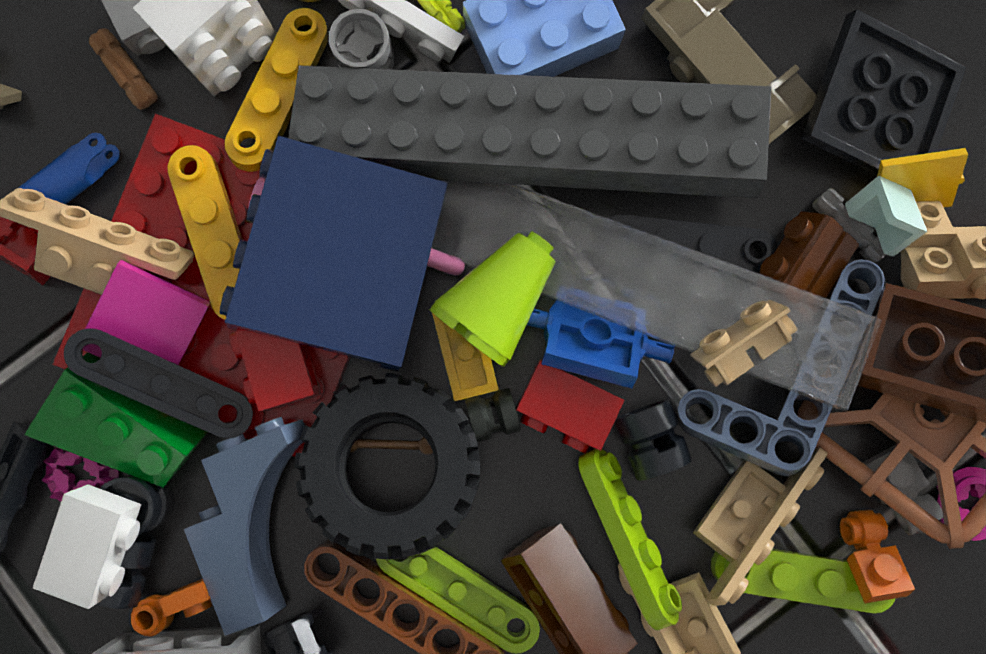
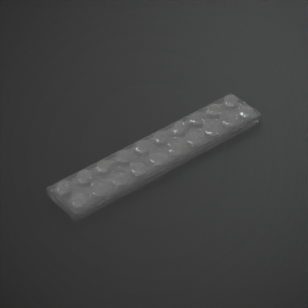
(660, 285)

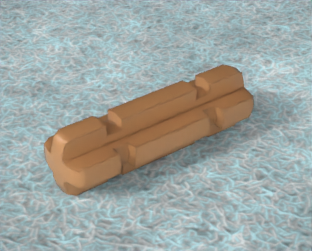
(123, 69)

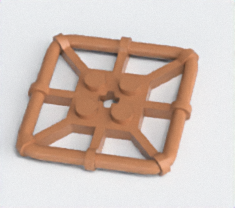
(933, 443)

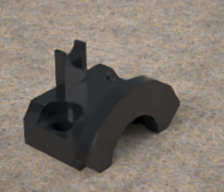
(295, 636)

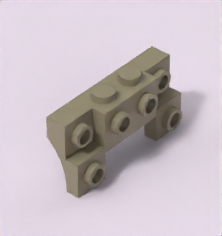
(713, 52)

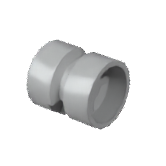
(360, 37)

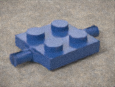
(595, 345)

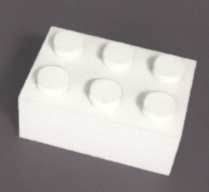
(211, 36)

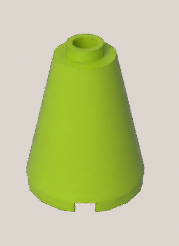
(498, 296)

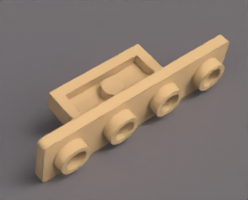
(88, 247)
(747, 517)
(699, 623)

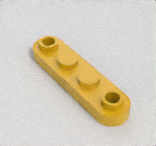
(271, 96)
(207, 219)

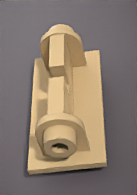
(761, 327)

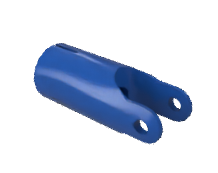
(74, 169)

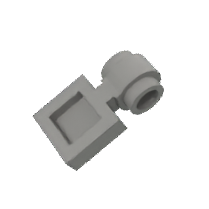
(908, 478)

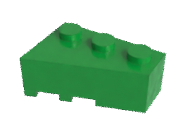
(114, 429)

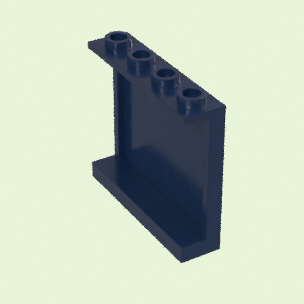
(334, 253)

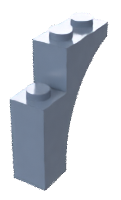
(234, 535)

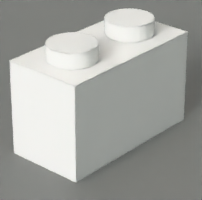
(88, 546)

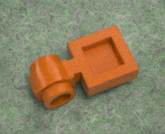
(876, 570)
(157, 611)

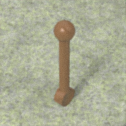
(421, 445)

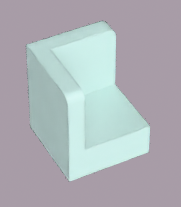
(890, 211)

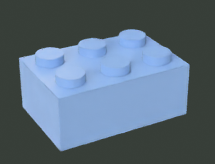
(541, 34)

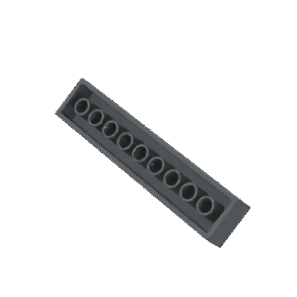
(541, 129)

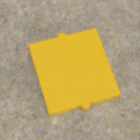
(928, 175)

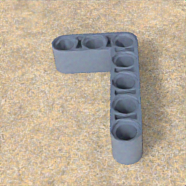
(788, 426)

